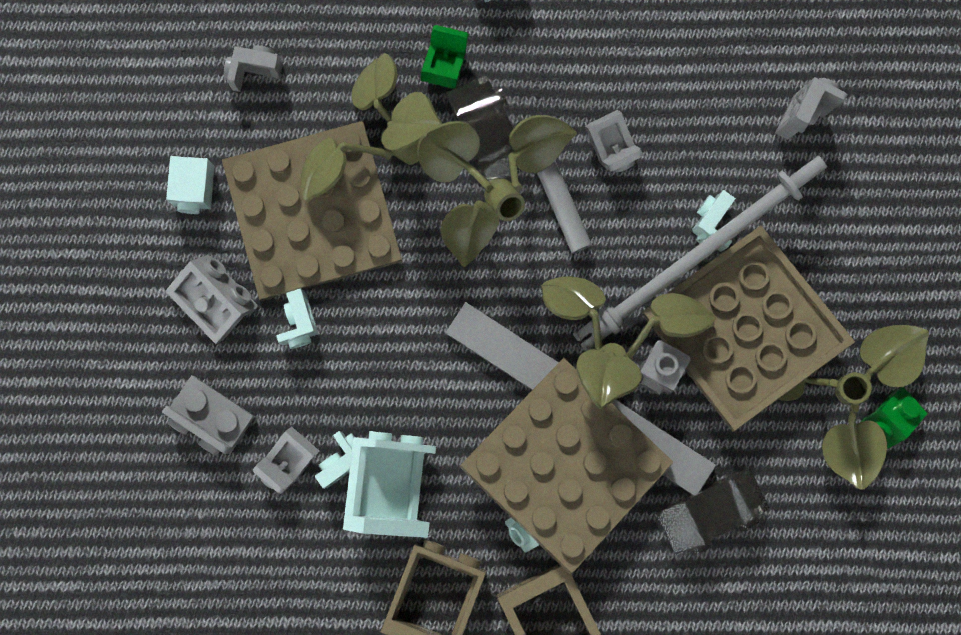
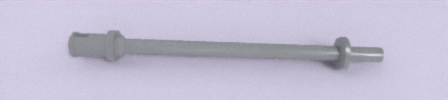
(613, 318)

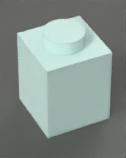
(190, 184)

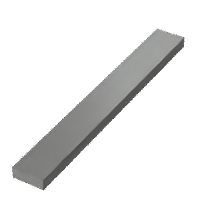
(531, 366)

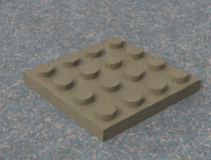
(314, 242)
(765, 332)
(566, 466)

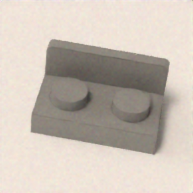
(810, 102)
(211, 297)
(208, 416)

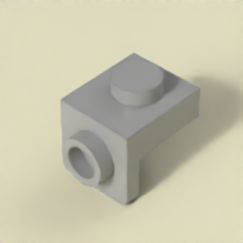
(258, 61)
(613, 142)
(663, 368)
(286, 461)

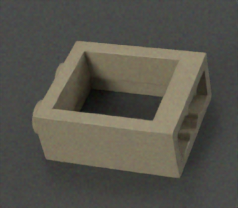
(435, 552)
(537, 585)

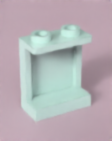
(386, 486)

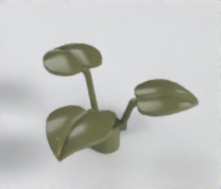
(405, 127)
(449, 147)
(608, 369)
(860, 449)

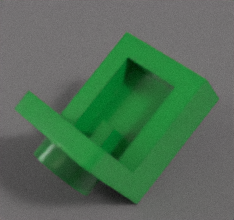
(445, 57)
(898, 416)

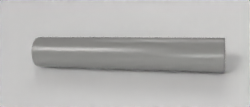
(564, 208)

